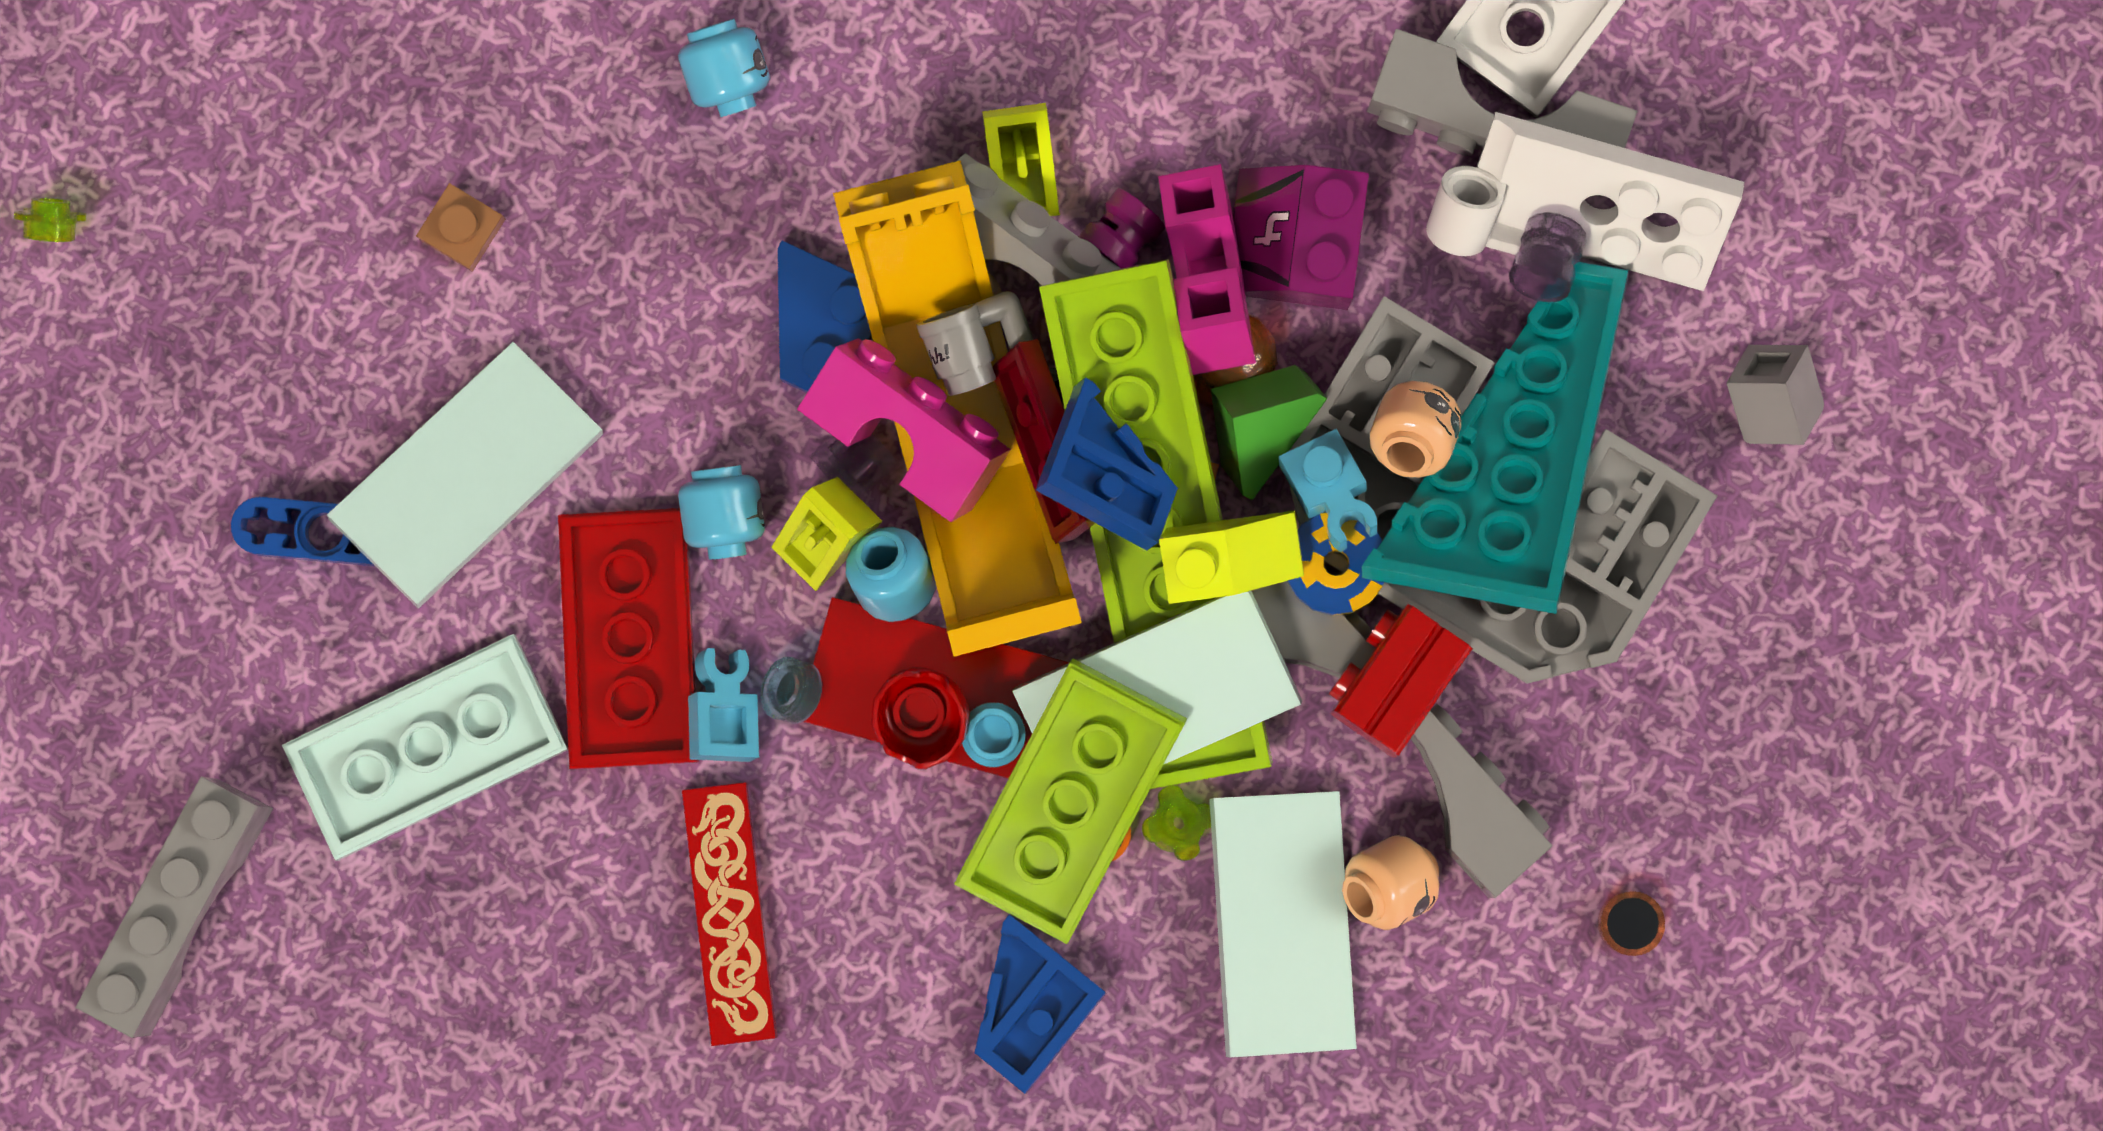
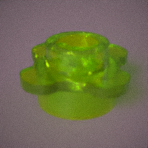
(49, 220)
(1160, 826)

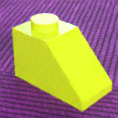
(1230, 556)

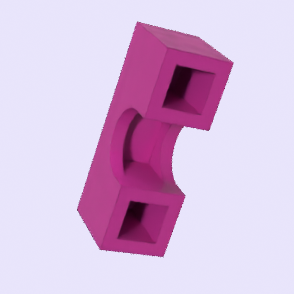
(1207, 270)
(952, 450)

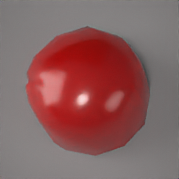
(920, 717)

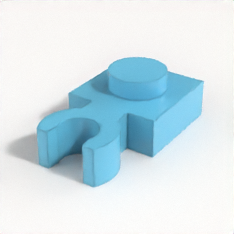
(1328, 480)
(722, 719)

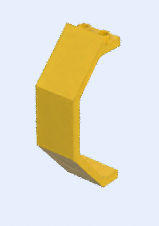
(913, 259)

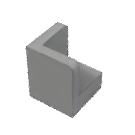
(1776, 394)

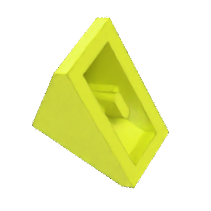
(1022, 152)
(824, 531)

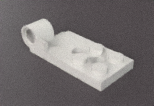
(1531, 72)
(1546, 169)

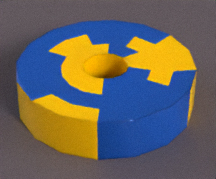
(1328, 592)

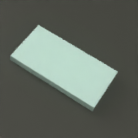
(465, 474)
(1205, 664)
(425, 747)
(1282, 924)

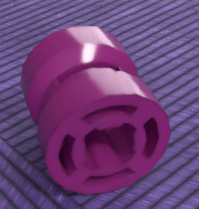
(1123, 229)

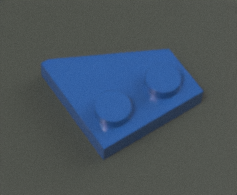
(1031, 1006)

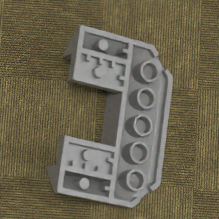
(1625, 536)

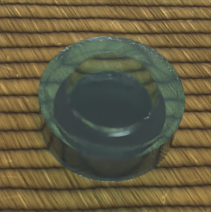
(791, 690)

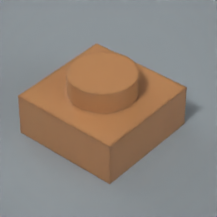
(460, 227)

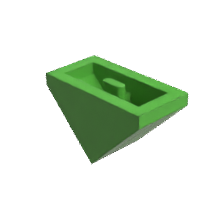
(1261, 421)

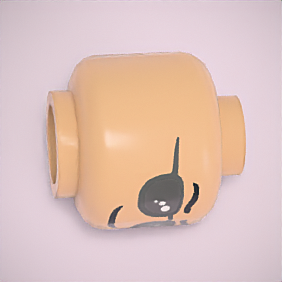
(1415, 429)
(1391, 882)

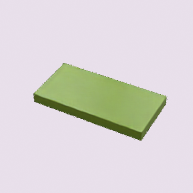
(1070, 800)

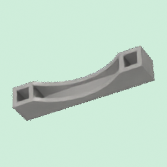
(1481, 823)

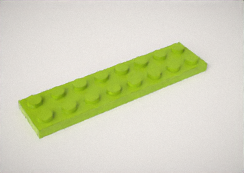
(1129, 342)

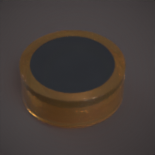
(1631, 923)

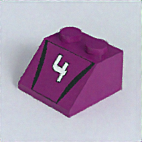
(1300, 233)

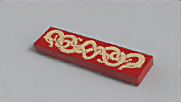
(729, 914)

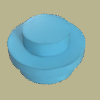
(994, 735)

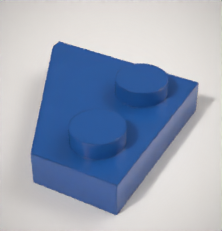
(816, 313)
(1106, 472)

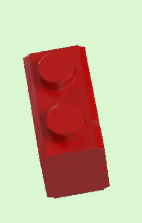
(1399, 679)

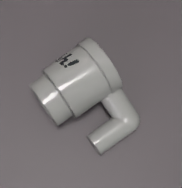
(960, 345)

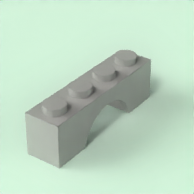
(1425, 93)
(1025, 233)
(154, 936)

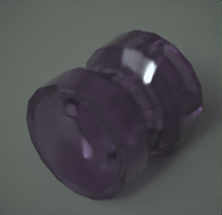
(1549, 251)

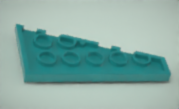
(1511, 493)

